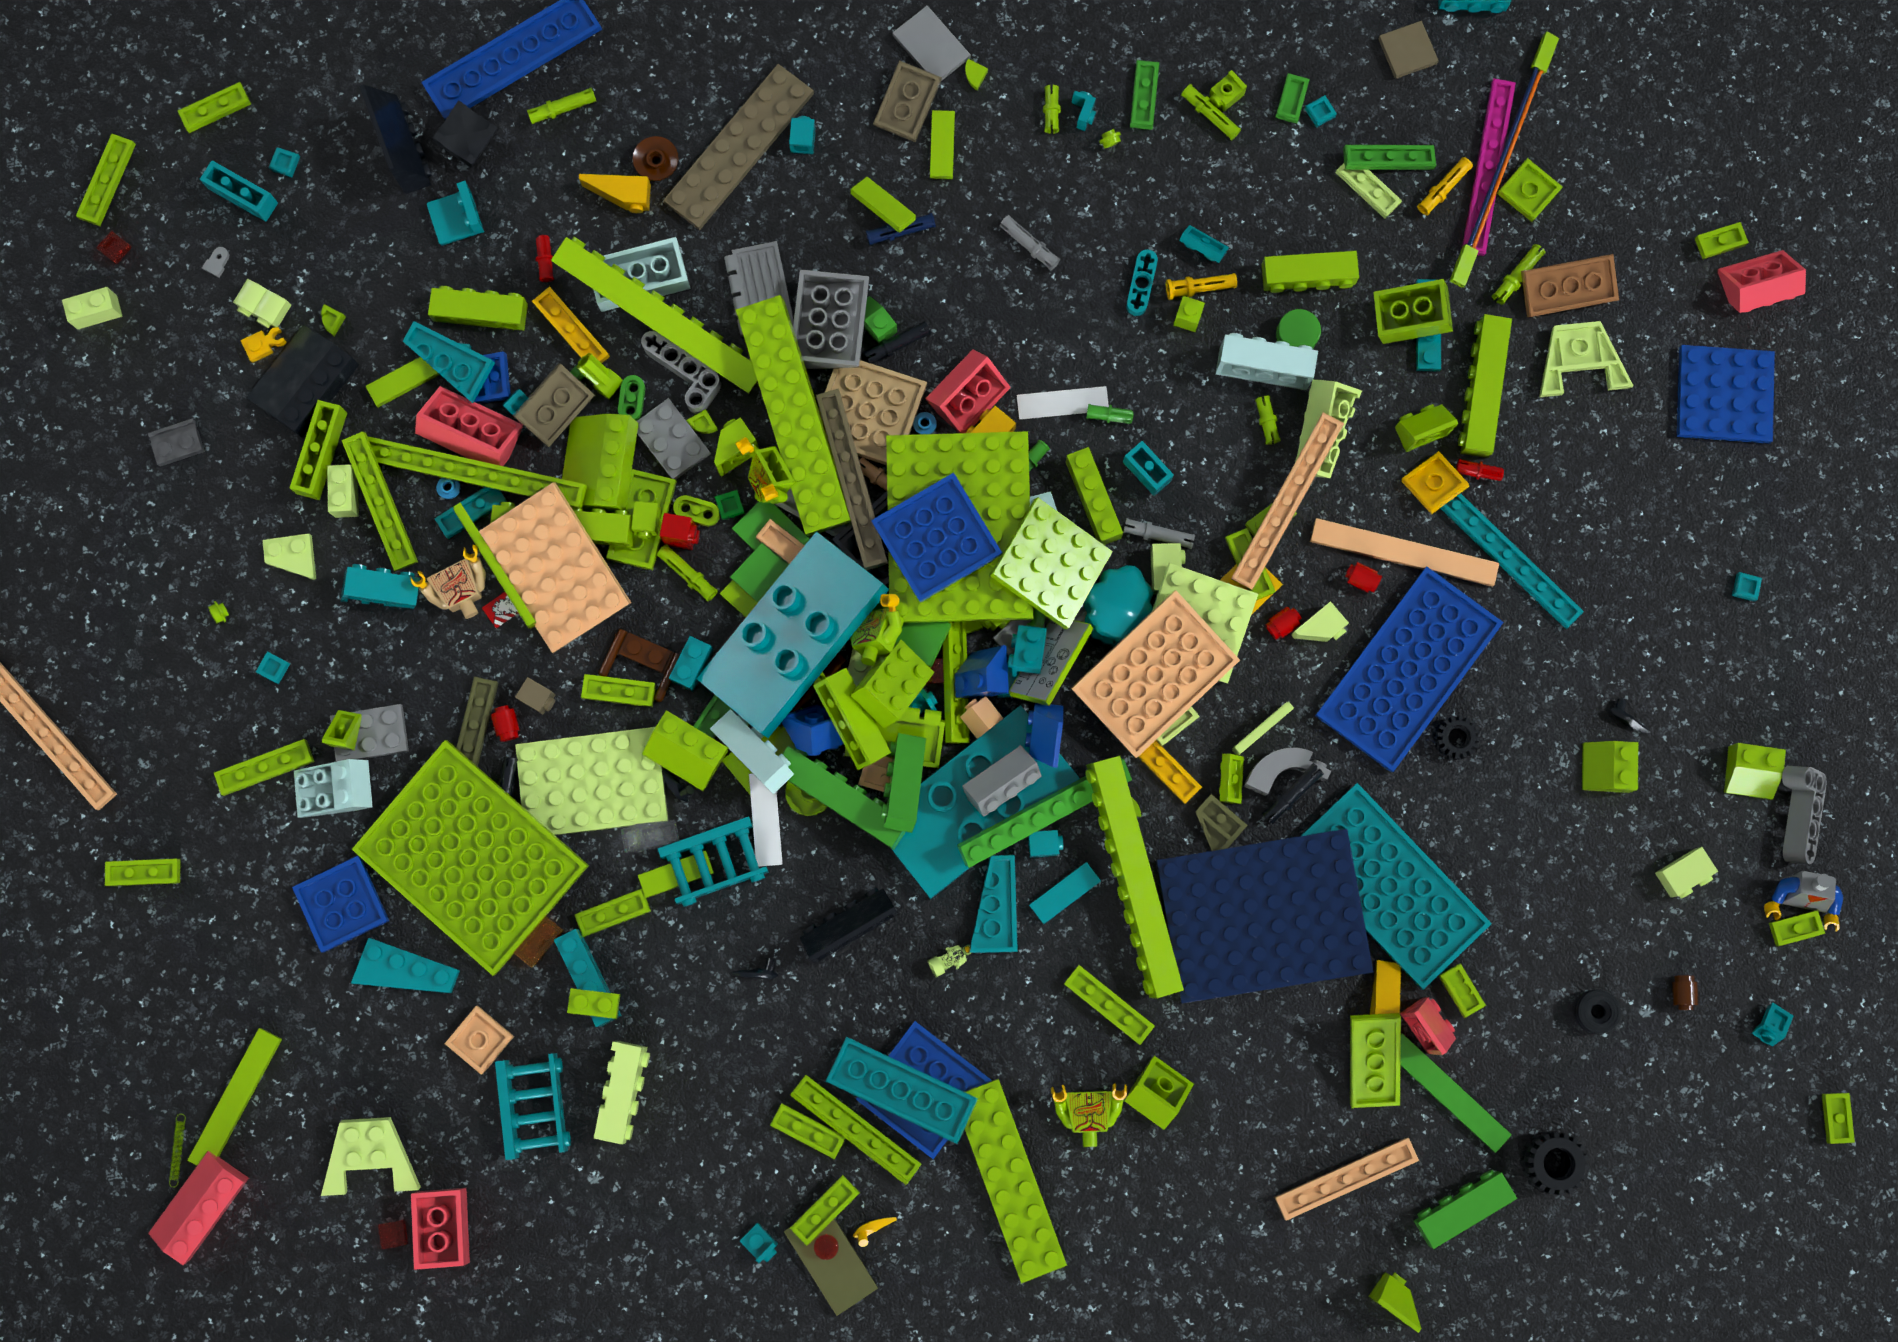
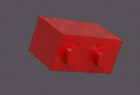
(679, 531)

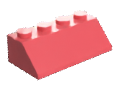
(467, 428)
(197, 1207)

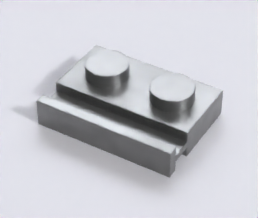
(176, 442)

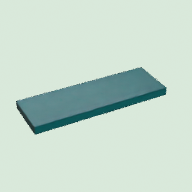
(902, 1090)

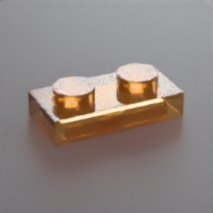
(538, 942)

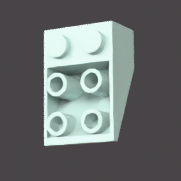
(333, 788)

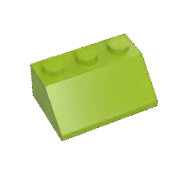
(684, 750)

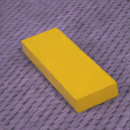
(1170, 772)

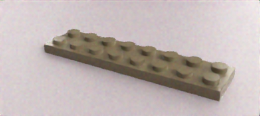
(738, 147)

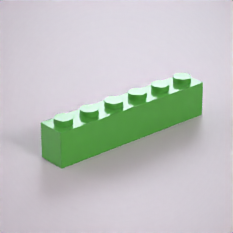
(839, 796)

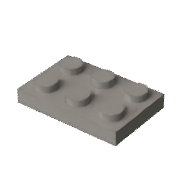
(671, 439)
(380, 734)

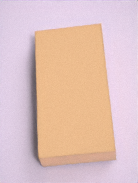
(779, 541)

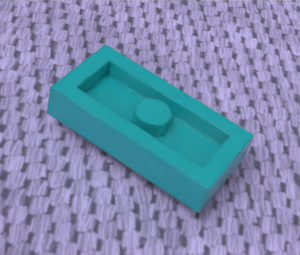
(1199, 241)

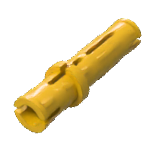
(1444, 186)

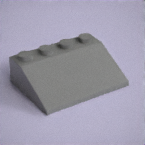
(830, 318)

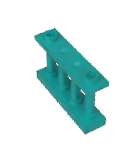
(718, 838)
(509, 1097)

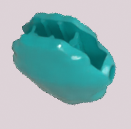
(1117, 604)

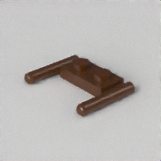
(644, 653)

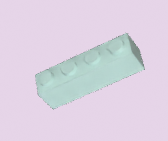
(752, 751)

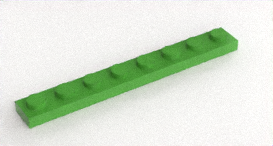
(1028, 821)

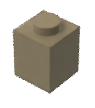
(536, 696)

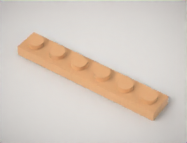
(1346, 1178)

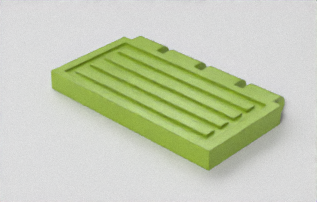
(928, 727)

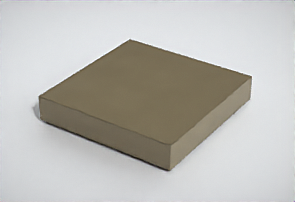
(1408, 49)

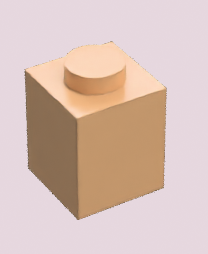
(980, 716)

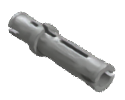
(1023, 237)
(1158, 533)

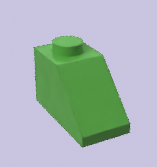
(878, 321)

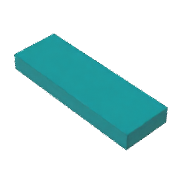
(476, 506)
(1065, 893)

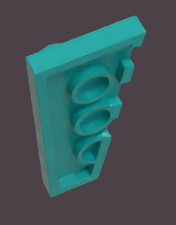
(453, 361)
(996, 916)
(398, 968)

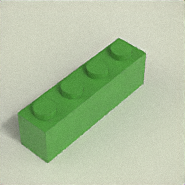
(904, 782)
(1464, 1209)

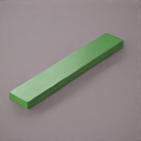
(1452, 1096)

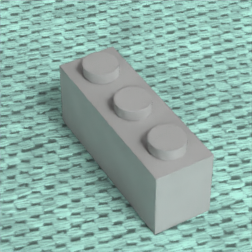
(1002, 781)

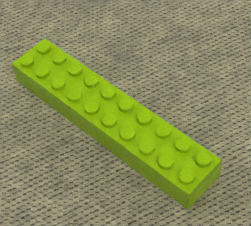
(794, 414)

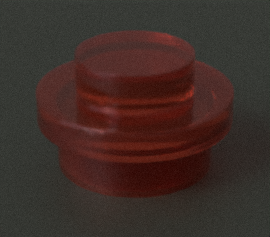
(826, 1247)

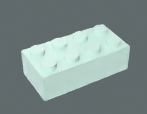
(654, 264)
(1266, 361)

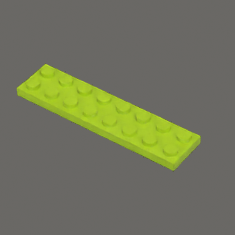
(1012, 1184)

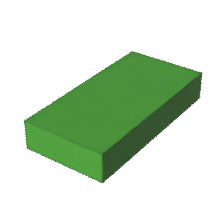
(1292, 98)

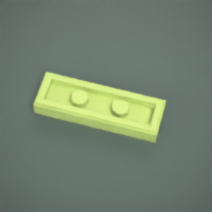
(1370, 189)
(1262, 728)

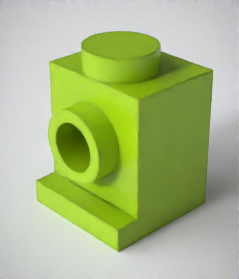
(1223, 99)

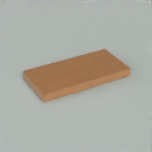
(1570, 285)

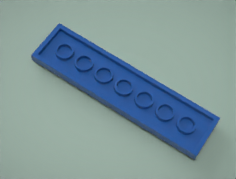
(512, 55)

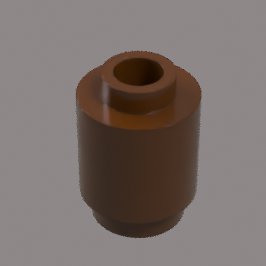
(1685, 992)

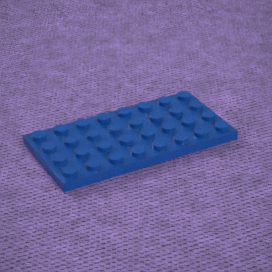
(1409, 669)

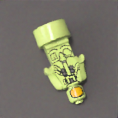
(954, 956)

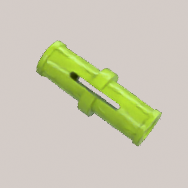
(1051, 109)
(1267, 420)

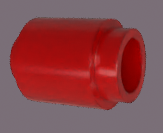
(1363, 577)
(1283, 623)
(505, 723)

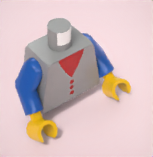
(1808, 892)

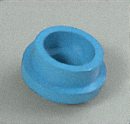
(928, 429)
(450, 494)

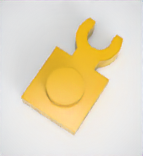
(259, 345)

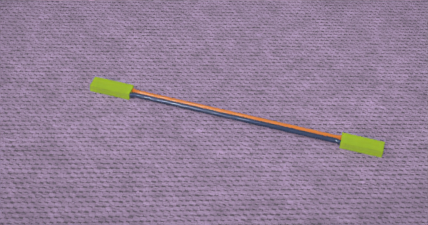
(1468, 254)

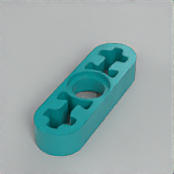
(1137, 274)

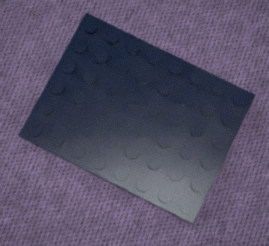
(1265, 916)

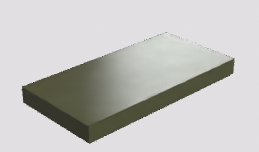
(840, 1279)

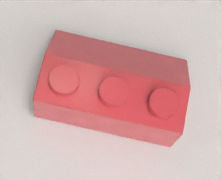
(1763, 281)
(968, 391)

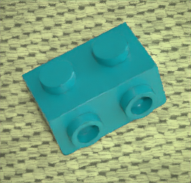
(1029, 650)

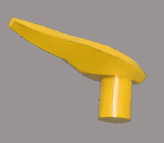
(871, 1227)

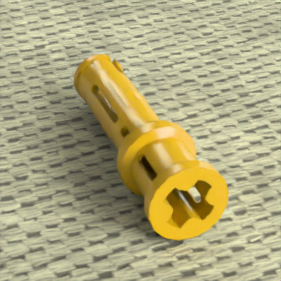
(1187, 285)

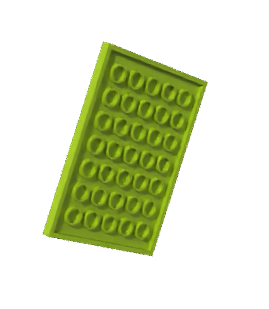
(996, 479)
(470, 857)

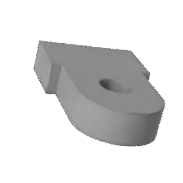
(213, 264)

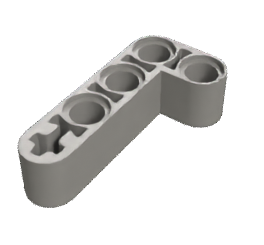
(679, 366)
(1804, 813)

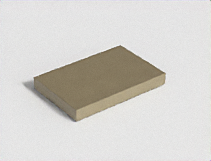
(907, 101)
(553, 405)

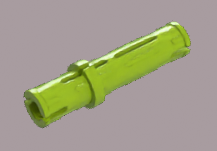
(562, 105)
(1203, 105)
(1512, 281)
(694, 579)

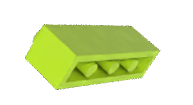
(1310, 271)
(478, 308)
(318, 450)
(1094, 496)
(851, 720)

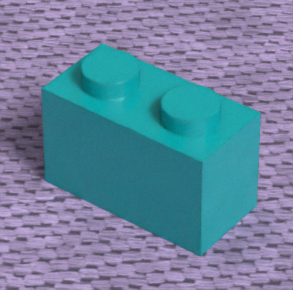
(1148, 468)
(691, 663)

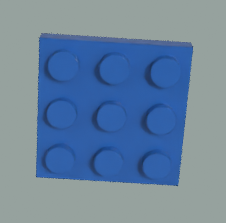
(340, 904)

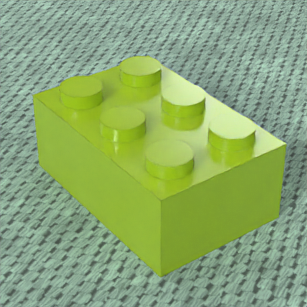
(1413, 311)
(892, 684)

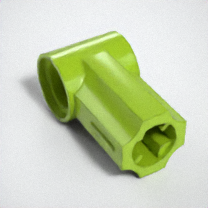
(603, 378)

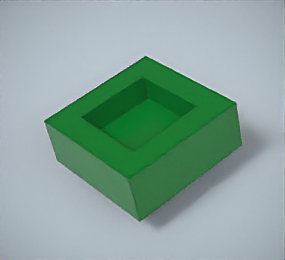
(729, 505)

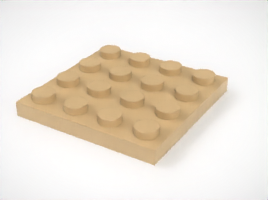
(876, 405)

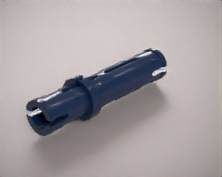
(874, 236)

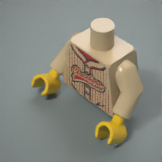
(456, 585)

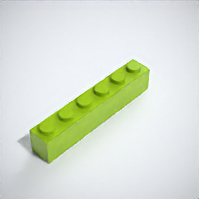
(1485, 386)
(601, 526)

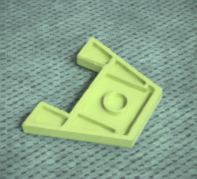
(1579, 349)
(368, 1145)

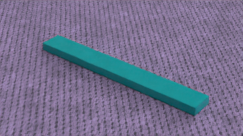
(1512, 560)

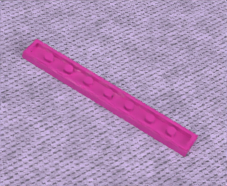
(1490, 151)

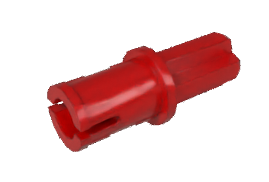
(544, 258)
(1479, 470)

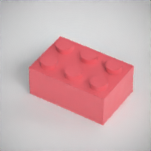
(440, 1228)

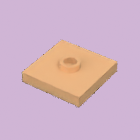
(479, 1040)

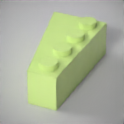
(1335, 401)
(621, 1092)

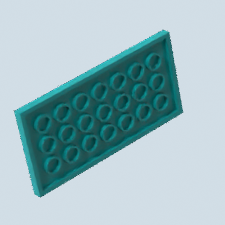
(1402, 893)

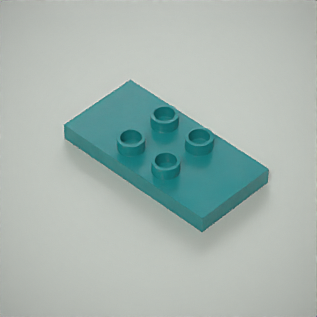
(792, 634)
(949, 818)

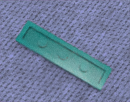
(1428, 349)

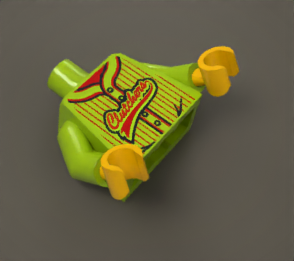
(767, 473)
(878, 631)
(1089, 1111)

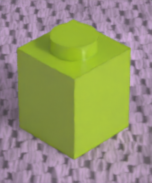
(1189, 313)
(646, 519)

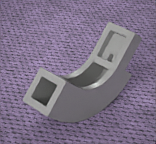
(1267, 769)

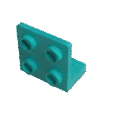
(455, 216)

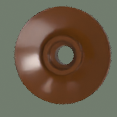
(651, 149)

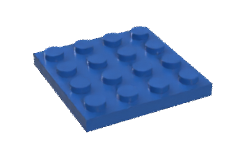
(1725, 394)
(936, 537)
(933, 1057)

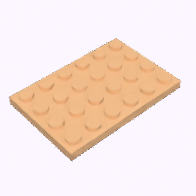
(554, 567)
(1155, 674)

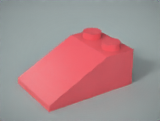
(1429, 1027)

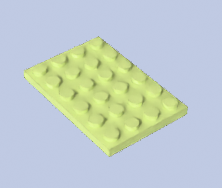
(591, 782)

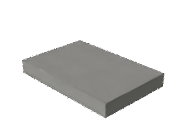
(931, 44)

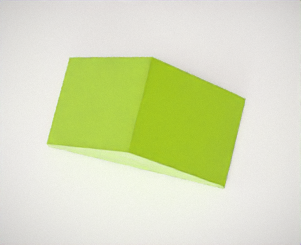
(343, 730)

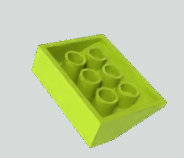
(602, 458)

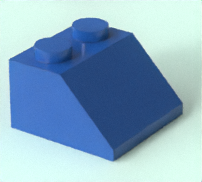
(983, 674)
(812, 730)
(1045, 733)

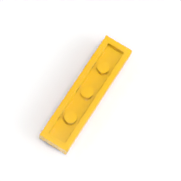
(568, 325)

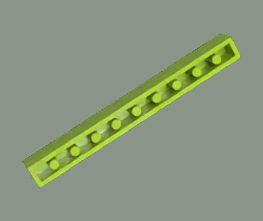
(655, 313)
(1134, 877)

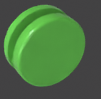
(1299, 328)

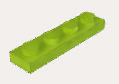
(105, 180)
(264, 767)
(1109, 1005)

